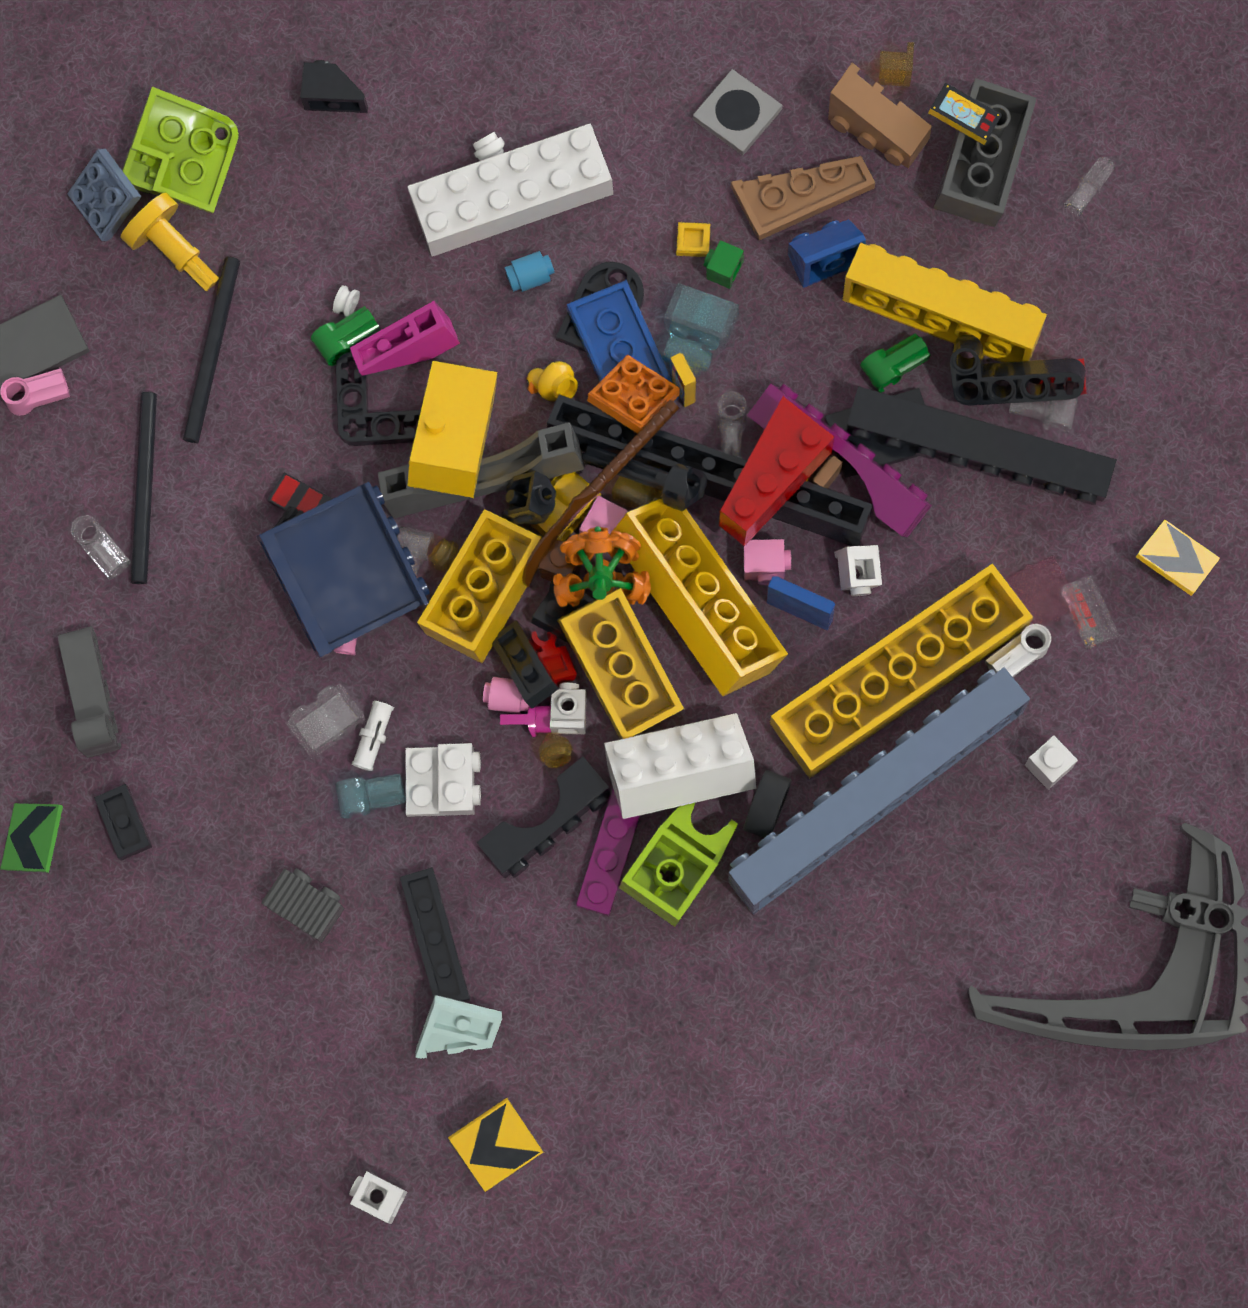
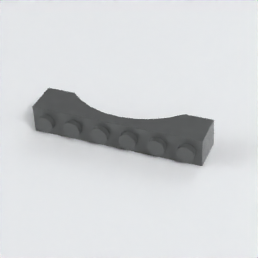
(547, 451)

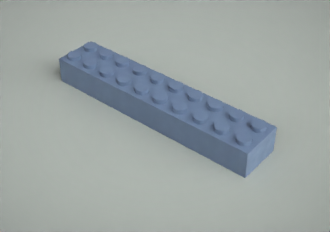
(877, 790)

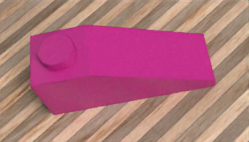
(407, 341)

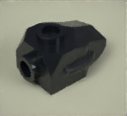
(529, 499)

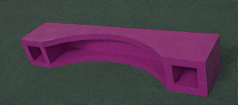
(892, 500)

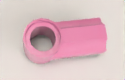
(37, 389)

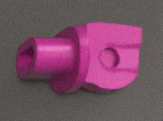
(537, 719)

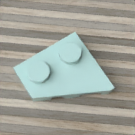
(457, 1027)

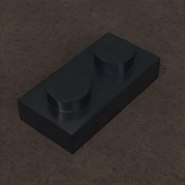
(123, 822)

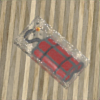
(1089, 612)

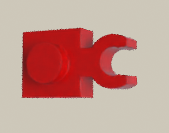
(556, 659)

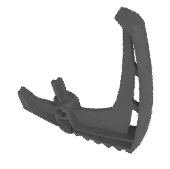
(1183, 986)

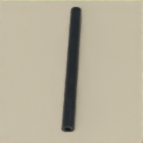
(211, 350)
(143, 489)

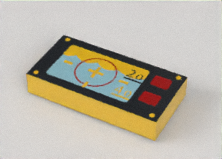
(964, 113)
(683, 377)

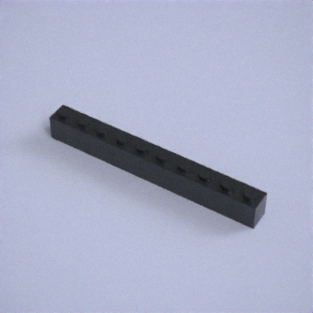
(809, 508)

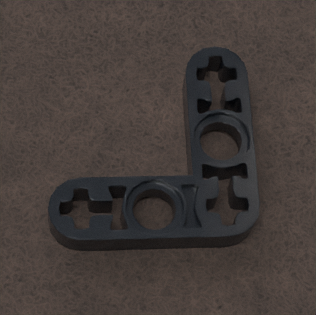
(360, 415)

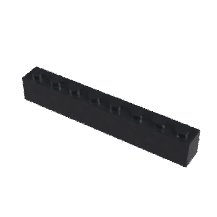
(981, 445)

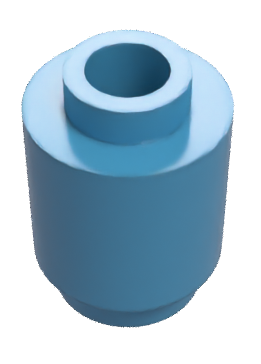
(529, 271)

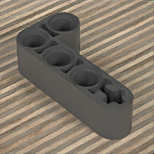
(89, 693)

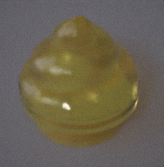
(444, 554)
(555, 750)

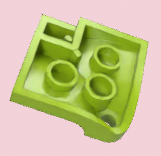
(179, 151)

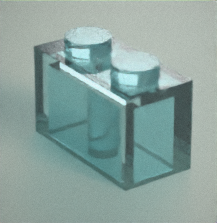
(701, 317)

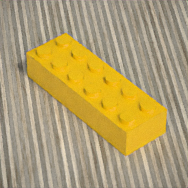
(941, 304)
(702, 597)

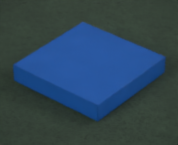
(800, 602)

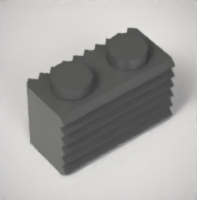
(303, 904)

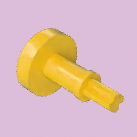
(153, 225)

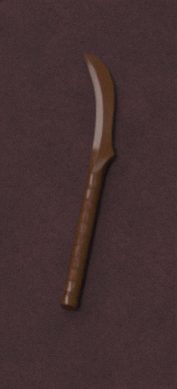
(596, 487)

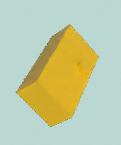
(452, 429)
(480, 587)
(620, 664)

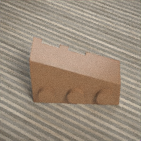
(876, 120)

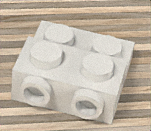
(442, 780)

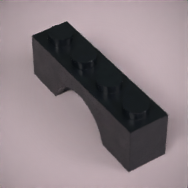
(512, 846)

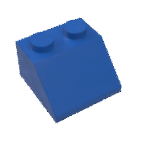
(825, 251)

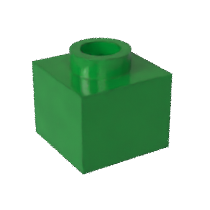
(723, 264)

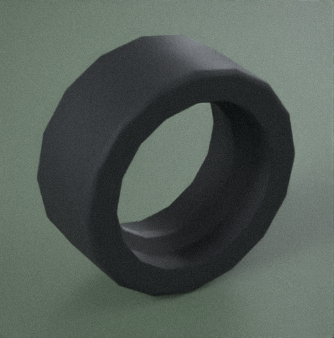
(767, 804)

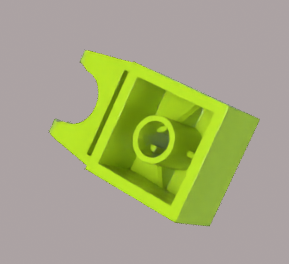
(685, 853)

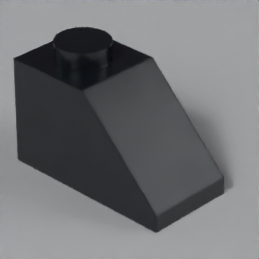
(330, 89)

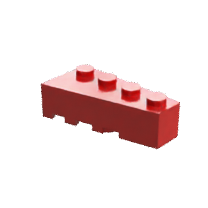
(776, 469)

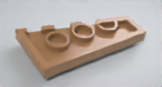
(792, 197)

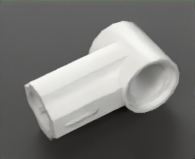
(1017, 654)

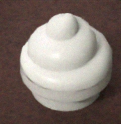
(488, 147)

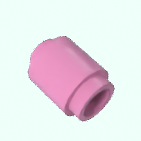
(504, 696)

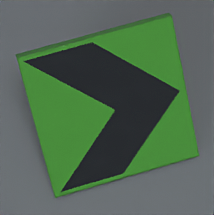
(31, 837)

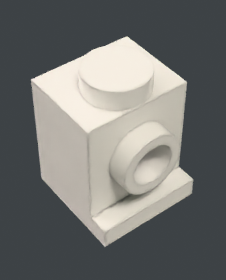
(868, 564)
(568, 721)
(391, 1202)

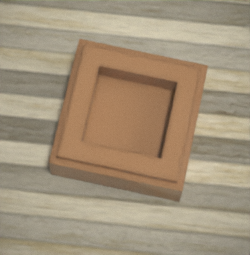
(828, 472)

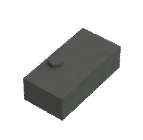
(981, 175)

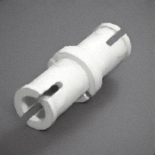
(372, 735)

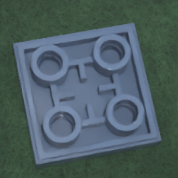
(104, 194)

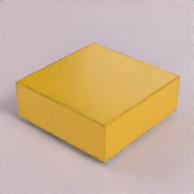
(693, 239)

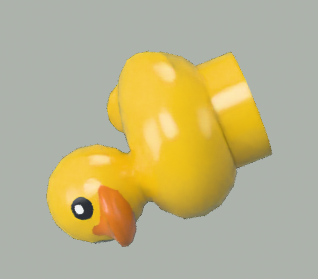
(553, 381)

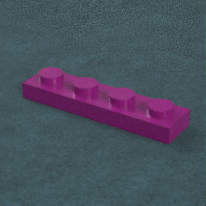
(607, 860)

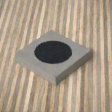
(737, 112)

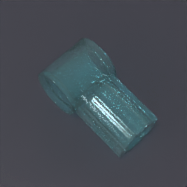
(363, 795)

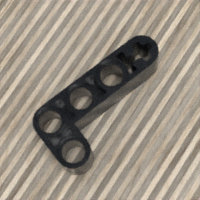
(1015, 373)

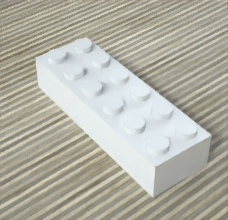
(511, 189)

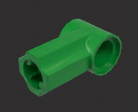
(336, 339)
(890, 365)

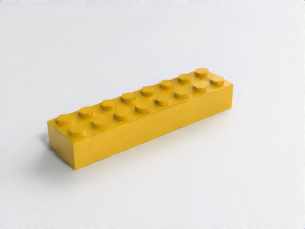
(900, 670)

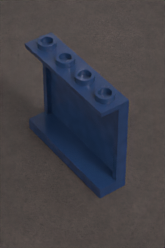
(344, 568)

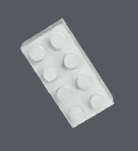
(680, 766)

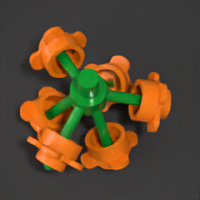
(602, 577)

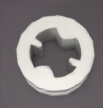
(346, 301)

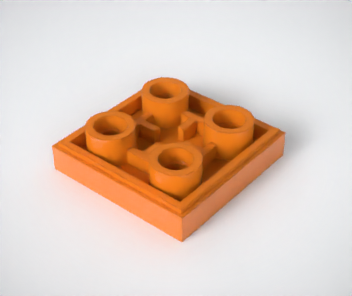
(632, 393)

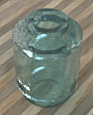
(694, 352)

